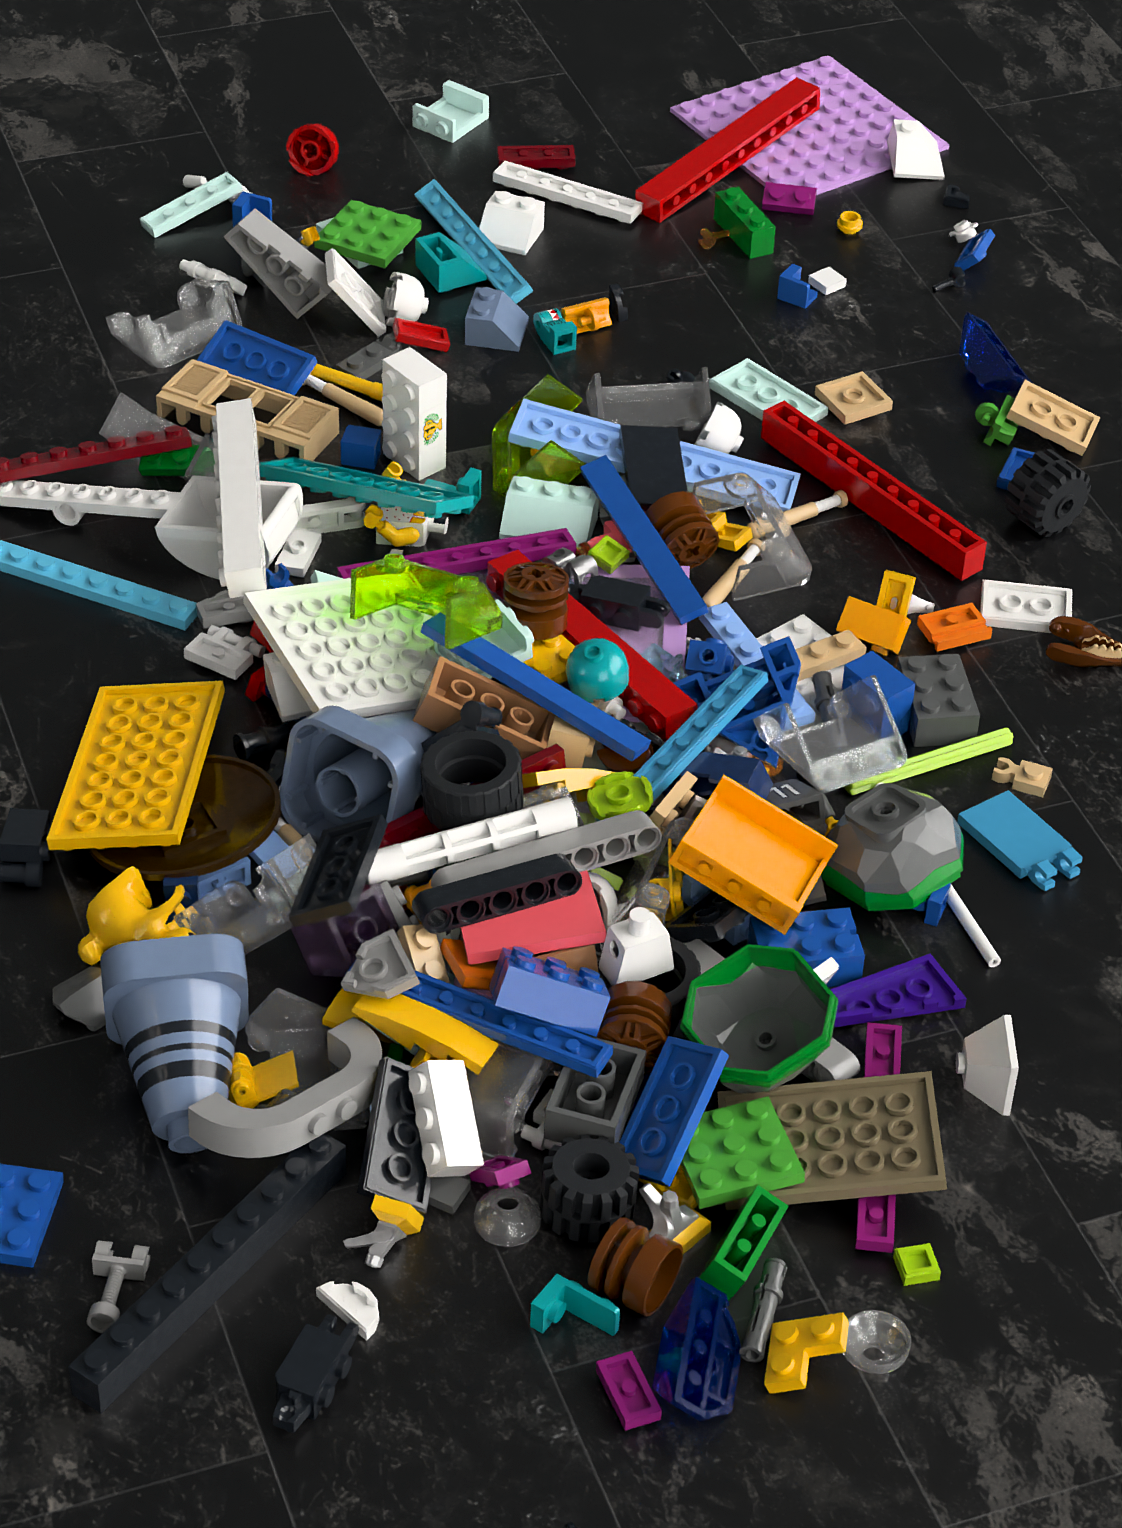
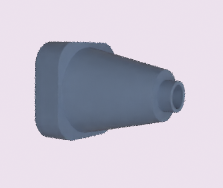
(351, 768)

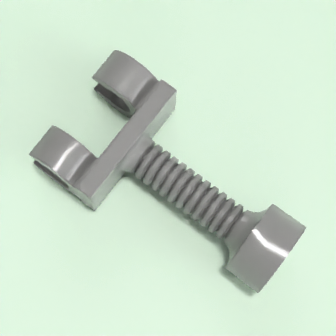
(105, 1313)

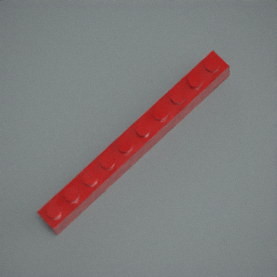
(728, 149)
(874, 490)
(648, 694)

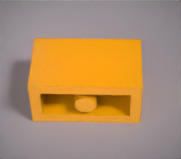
(874, 626)

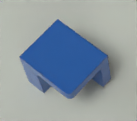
(247, 202)
(794, 290)
(361, 447)

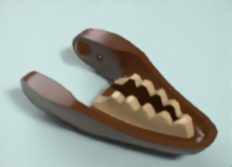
(1092, 645)

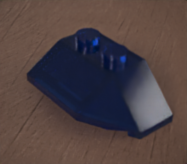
(989, 357)
(699, 1354)

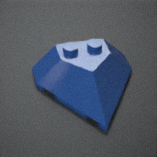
(783, 670)

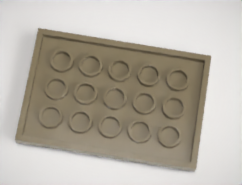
(857, 1136)

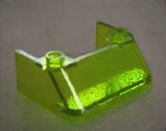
(551, 461)
(404, 583)

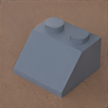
(494, 321)

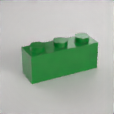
(745, 222)
(743, 1242)

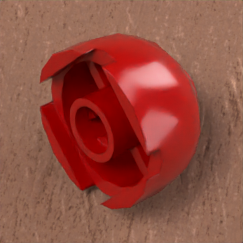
(312, 149)

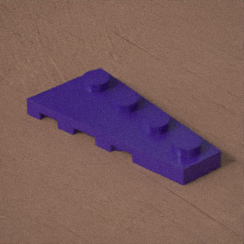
(898, 992)

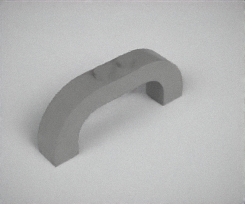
(285, 1127)

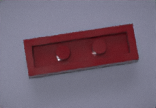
(538, 156)

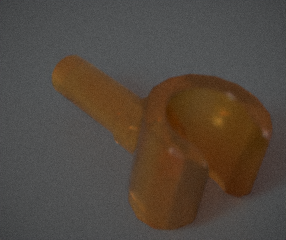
(710, 237)

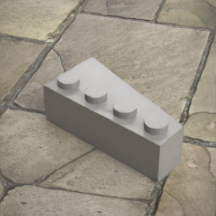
(280, 262)

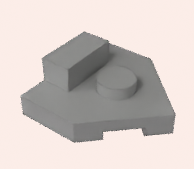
(381, 968)

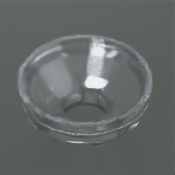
(504, 1226)
(878, 1331)

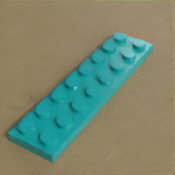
(366, 486)

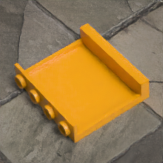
(753, 854)

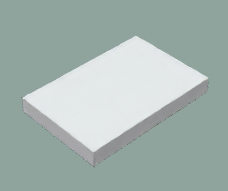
(355, 292)
(1023, 605)

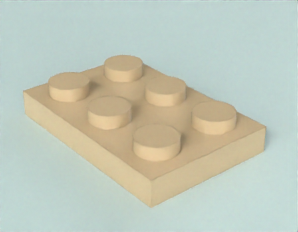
(1053, 417)

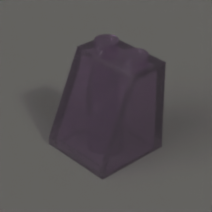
(333, 942)

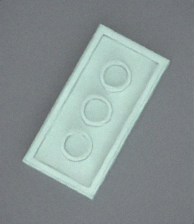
(759, 389)

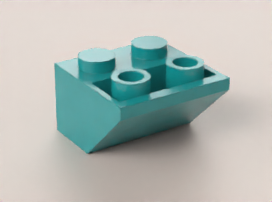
(445, 263)

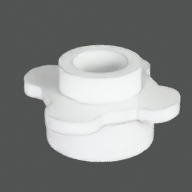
(964, 231)

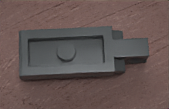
(369, 359)

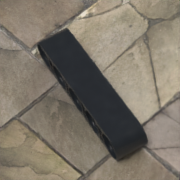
(496, 893)

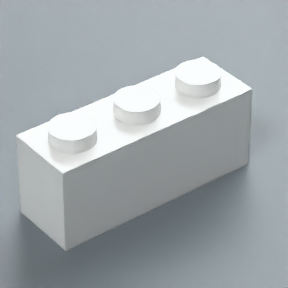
(445, 1118)

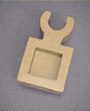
(1027, 777)

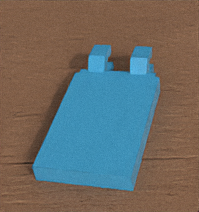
(1020, 839)

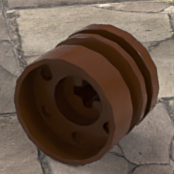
(684, 528)
(538, 597)
(638, 1018)
(635, 1266)

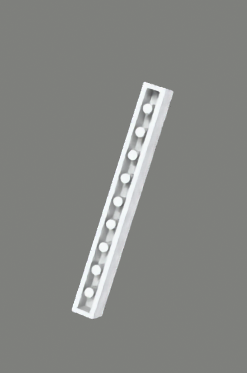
(238, 498)

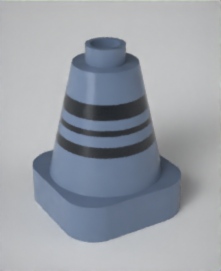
(178, 1021)

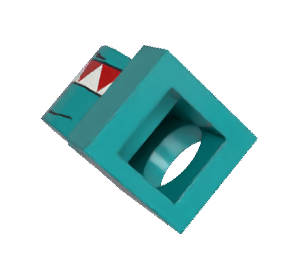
(553, 327)

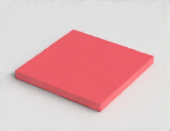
(540, 929)

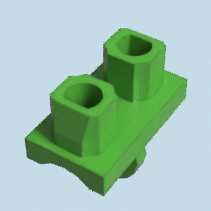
(1000, 427)

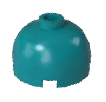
(597, 670)

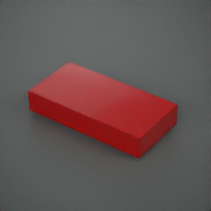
(421, 334)

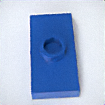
(975, 249)

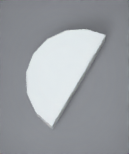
(352, 1304)

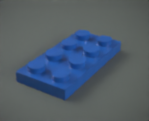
(258, 358)
(672, 1107)

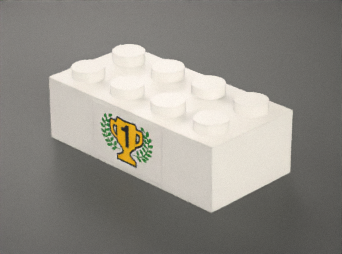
(414, 413)

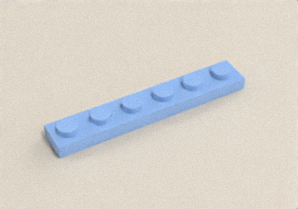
(727, 626)

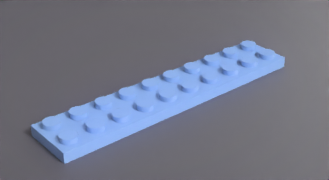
(593, 438)

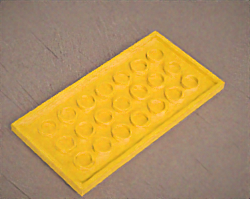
(137, 766)

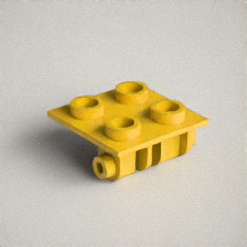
(673, 886)
(263, 1081)

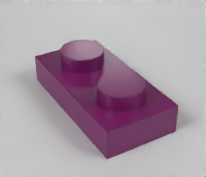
(789, 198)
(501, 1171)
(628, 1390)

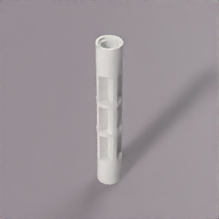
(472, 840)

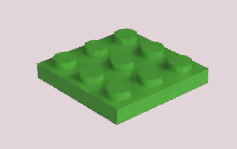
(368, 233)
(738, 1151)

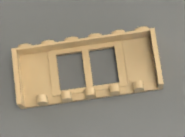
(298, 421)

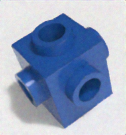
(709, 657)

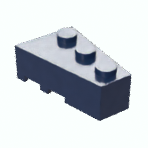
(712, 766)

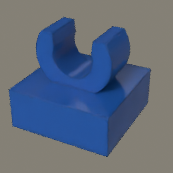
(935, 905)

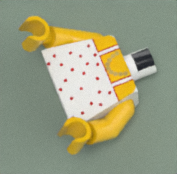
(399, 527)

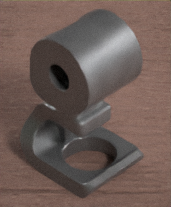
(574, 566)

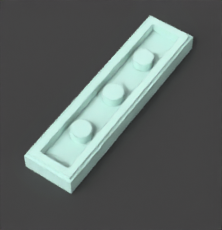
(190, 204)

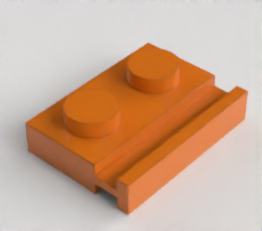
(954, 627)

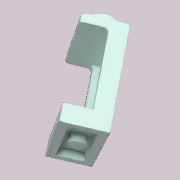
(453, 114)
(511, 638)

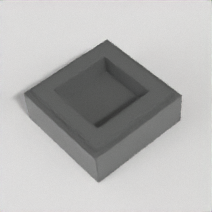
(448, 1192)

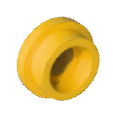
(849, 222)

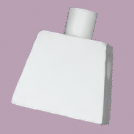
(636, 948)

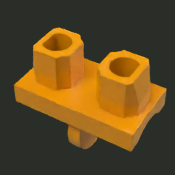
(588, 315)

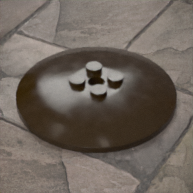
(228, 819)

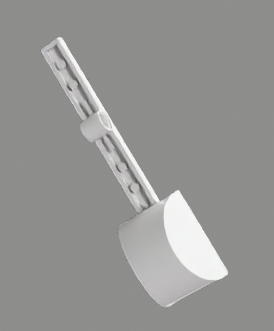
(186, 517)

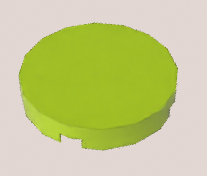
(619, 794)

